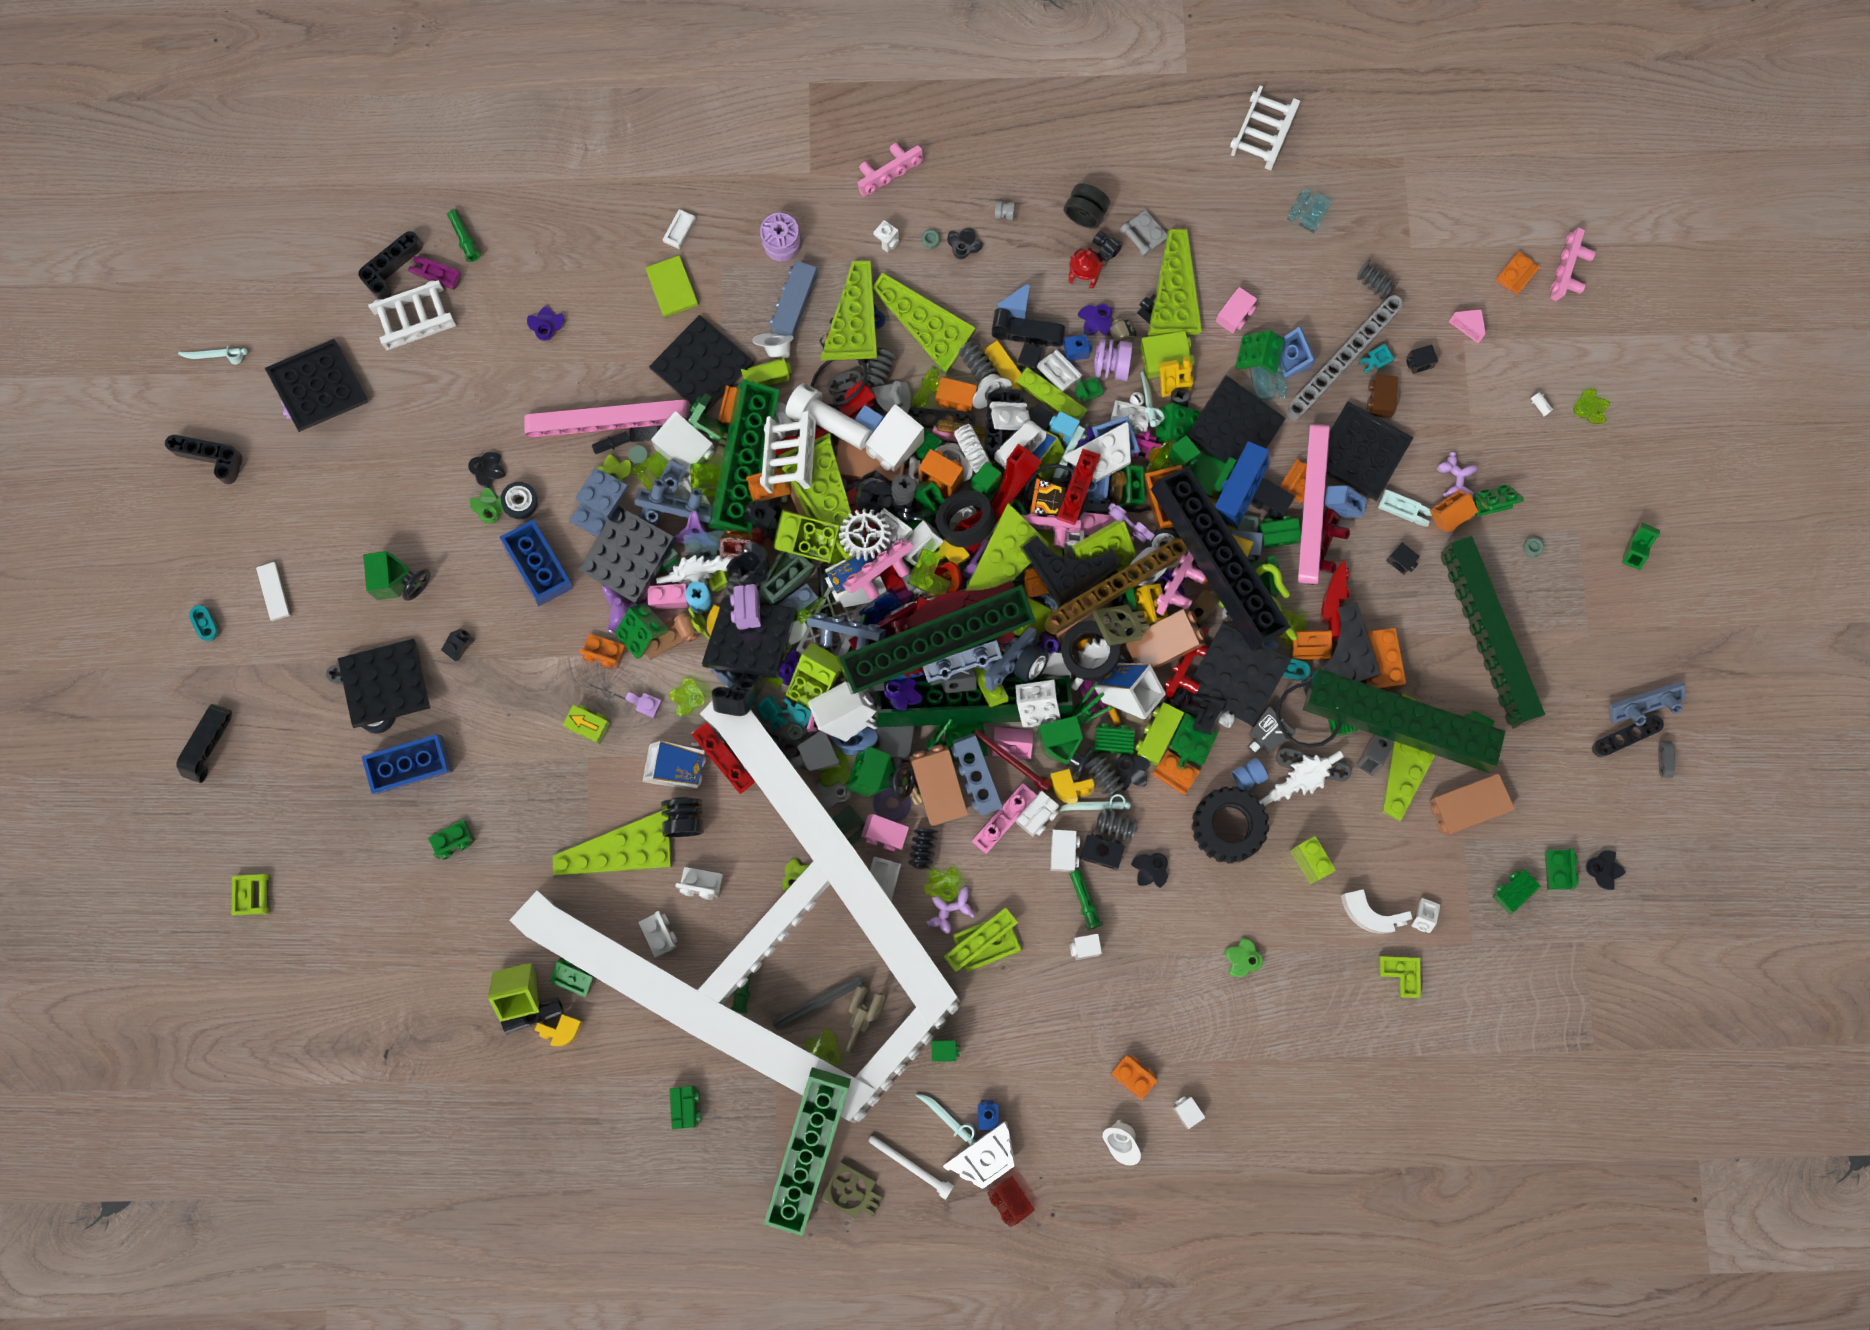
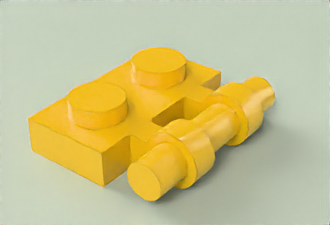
(1169, 376)

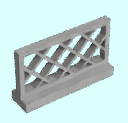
(843, 645)

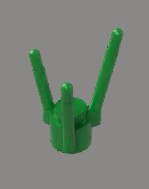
(1083, 711)
(936, 740)

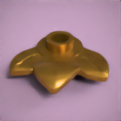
(1117, 482)

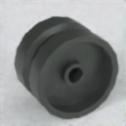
(1086, 205)

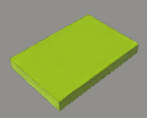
(671, 286)
(999, 949)

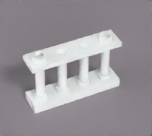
(1282, 125)
(424, 327)
(804, 457)

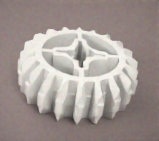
(972, 447)
(872, 534)

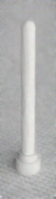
(942, 1187)

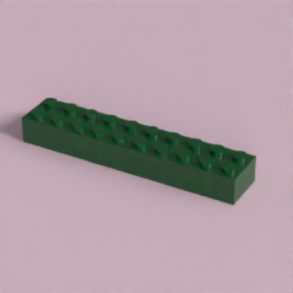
(1492, 633)
(936, 639)
(965, 706)
(1404, 720)

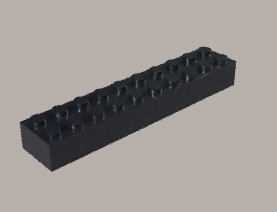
(1220, 558)

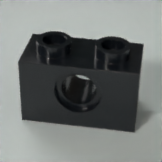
(1090, 853)

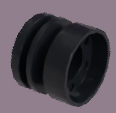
(682, 817)

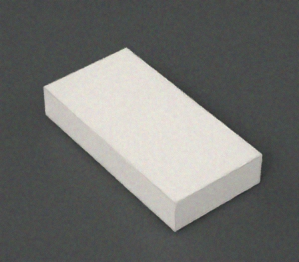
(679, 229)

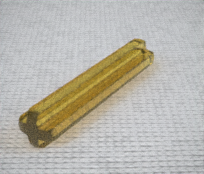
(950, 427)

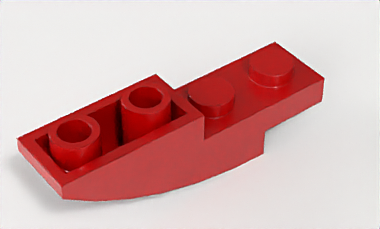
(1335, 593)

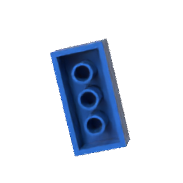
(1242, 484)
(535, 563)
(406, 764)

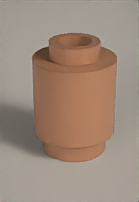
(685, 627)

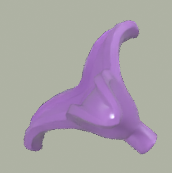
(693, 527)
(619, 607)

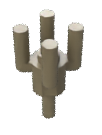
(863, 1014)

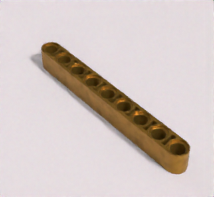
(1110, 591)

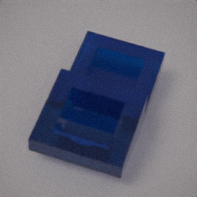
(880, 606)

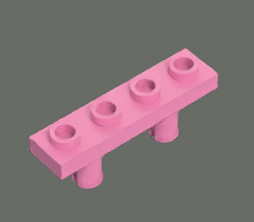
(895, 168)
(1564, 270)
(1053, 524)
(872, 569)
(1172, 595)
(1004, 819)

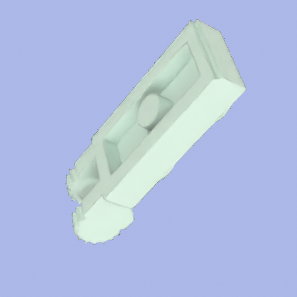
(1404, 507)

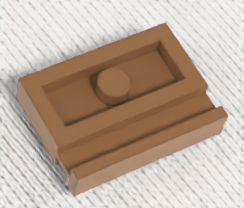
(665, 642)

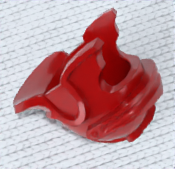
(1085, 266)
(950, 572)

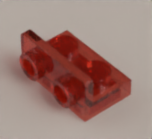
(1010, 1202)

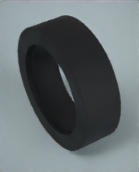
(978, 531)
(1088, 674)

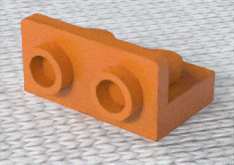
(603, 651)
(1134, 1076)

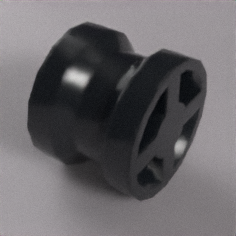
(1180, 396)

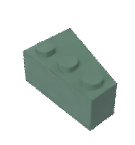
(784, 577)

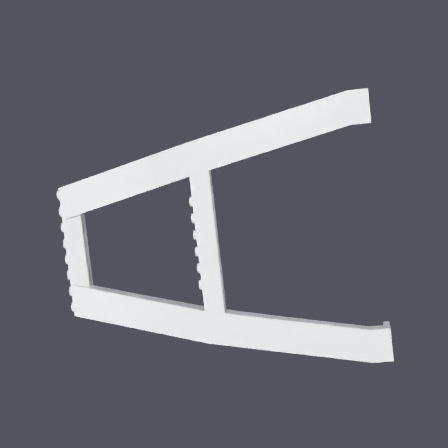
(702, 1010)

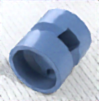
(1250, 774)

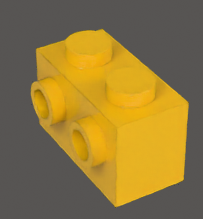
(1146, 602)

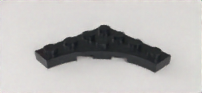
(1064, 576)
(1354, 652)

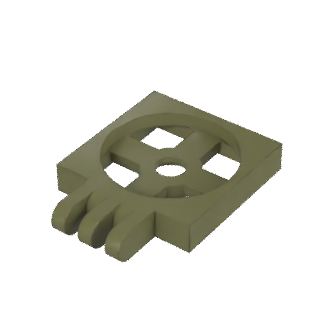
(1134, 620)
(865, 1199)

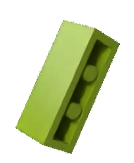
(1159, 733)

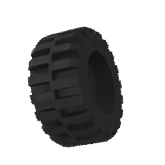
(1253, 813)

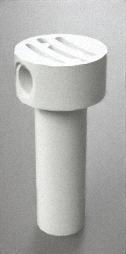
(810, 399)

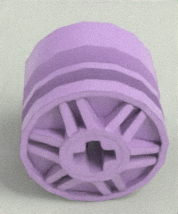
(783, 245)
(1113, 359)

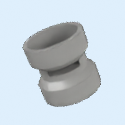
(1004, 210)

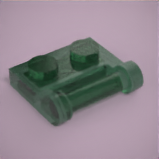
(847, 820)

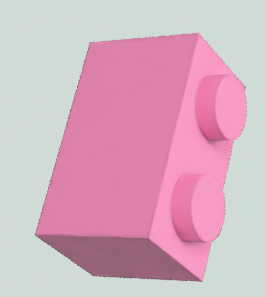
(1236, 310)
(667, 597)
(884, 832)

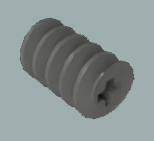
(1376, 280)
(976, 361)
(878, 366)
(903, 491)
(1105, 775)
(1116, 825)

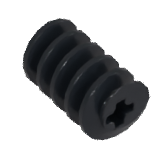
(922, 848)

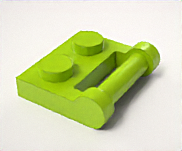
(243, 895)

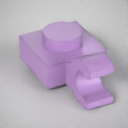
(646, 704)

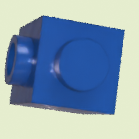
(1077, 347)
(987, 1115)

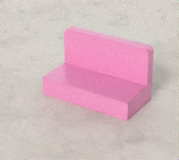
(1015, 741)

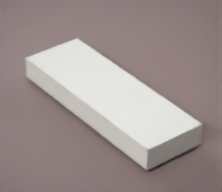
(273, 591)

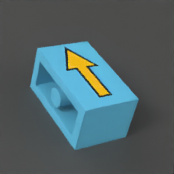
(1063, 427)

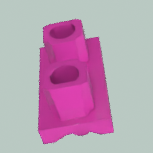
(1146, 444)

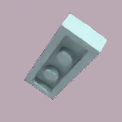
(1073, 445)

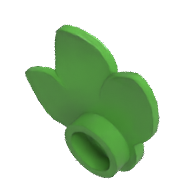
(487, 504)
(1240, 958)

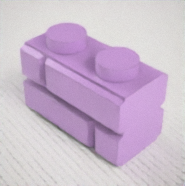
(746, 606)

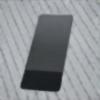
(643, 433)

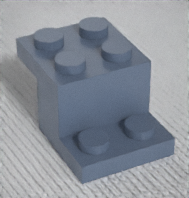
(597, 501)

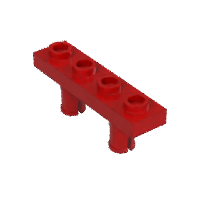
(1078, 486)
(1180, 677)
(723, 758)

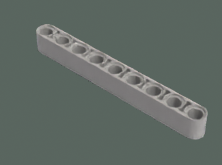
(1350, 352)

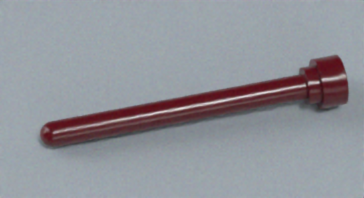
(1041, 782)

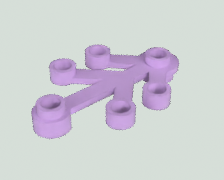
(1140, 530)

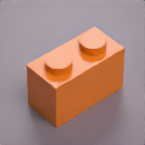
(955, 395)
(1453, 511)

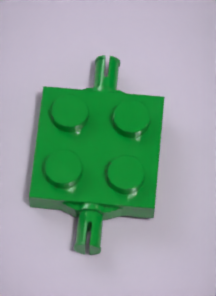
(1191, 744)

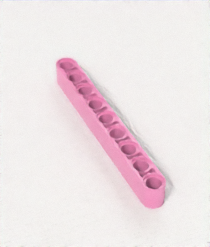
(603, 418)
(1314, 504)

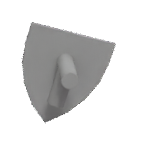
(892, 394)

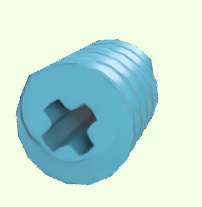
(692, 595)

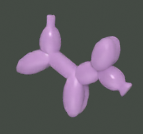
(1451, 466)
(946, 908)

